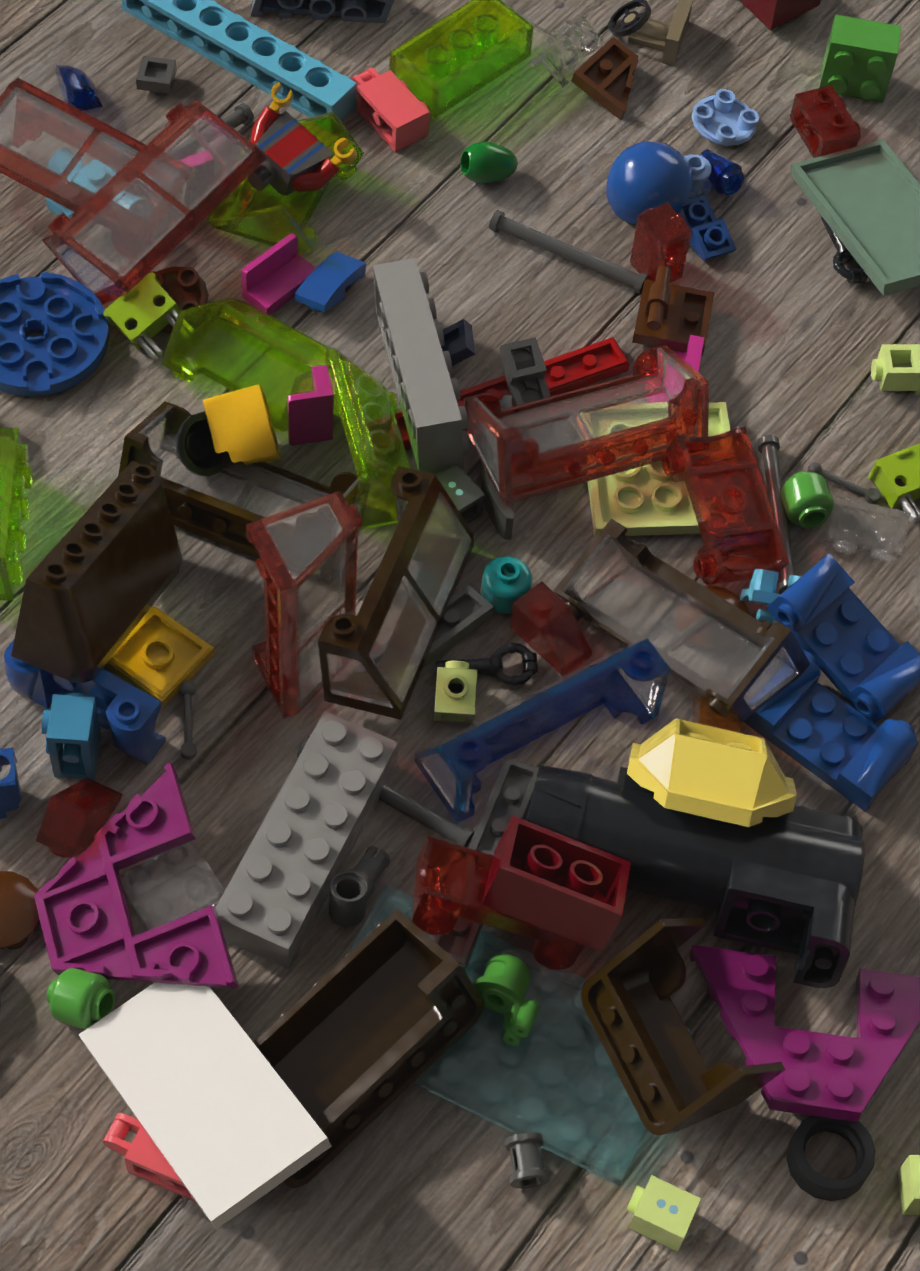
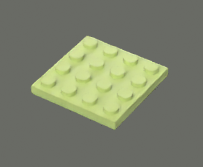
(646, 497)

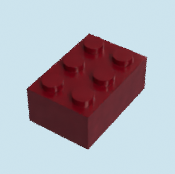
(557, 884)

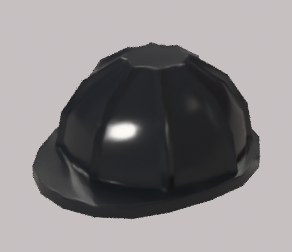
(196, 448)

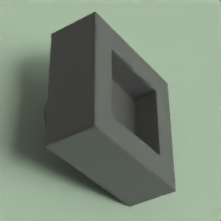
(156, 74)

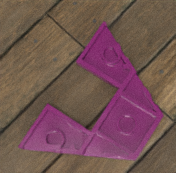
(88, 914)
(822, 1071)

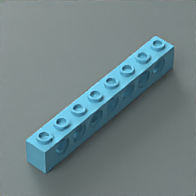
(250, 53)

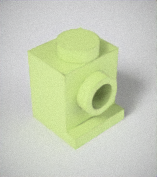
(897, 367)
(451, 706)

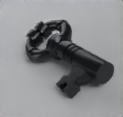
(844, 255)
(494, 665)

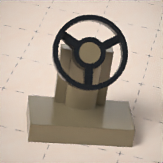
(653, 32)

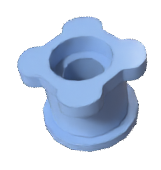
(701, 171)

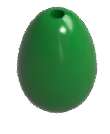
(487, 162)

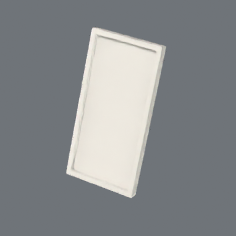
(205, 1096)

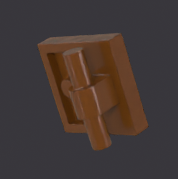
(671, 313)

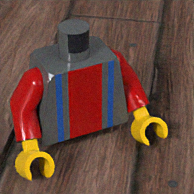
(293, 153)

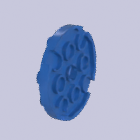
(72, 328)

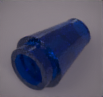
(725, 175)

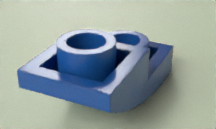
(708, 236)
(328, 281)

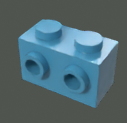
(72, 735)

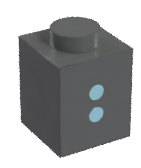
(463, 492)

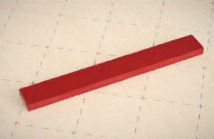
(563, 375)

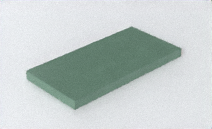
(871, 208)

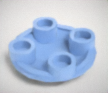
(724, 119)

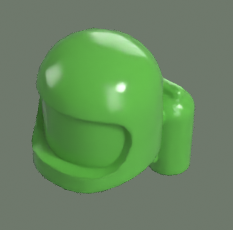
(504, 991)

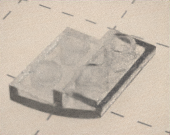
(170, 885)

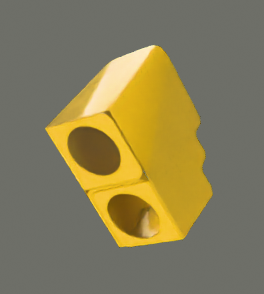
(243, 426)

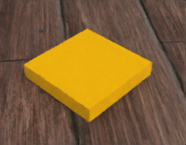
(159, 656)

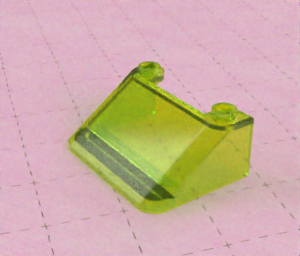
(270, 216)
(244, 349)
(372, 436)

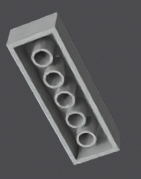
(420, 366)
(306, 839)

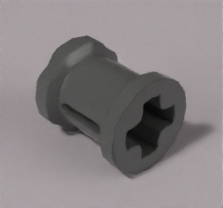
(527, 1160)

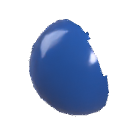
(646, 178)

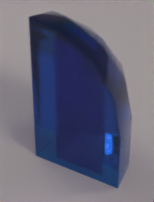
(77, 88)

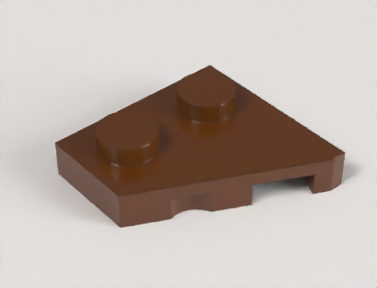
(608, 76)

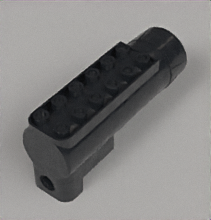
(772, 883)

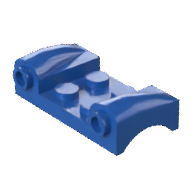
(847, 640)
(118, 704)
(834, 738)

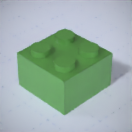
(860, 57)

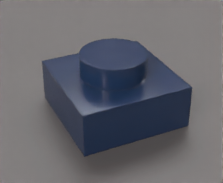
(459, 341)

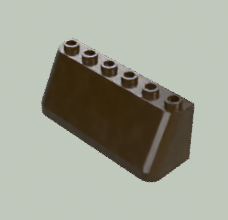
(99, 579)
(369, 1031)

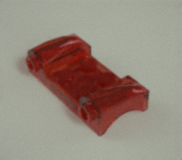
(728, 506)
(453, 884)

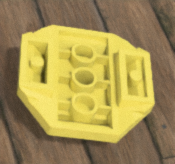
(712, 773)

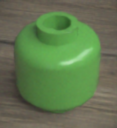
(807, 499)
(80, 998)

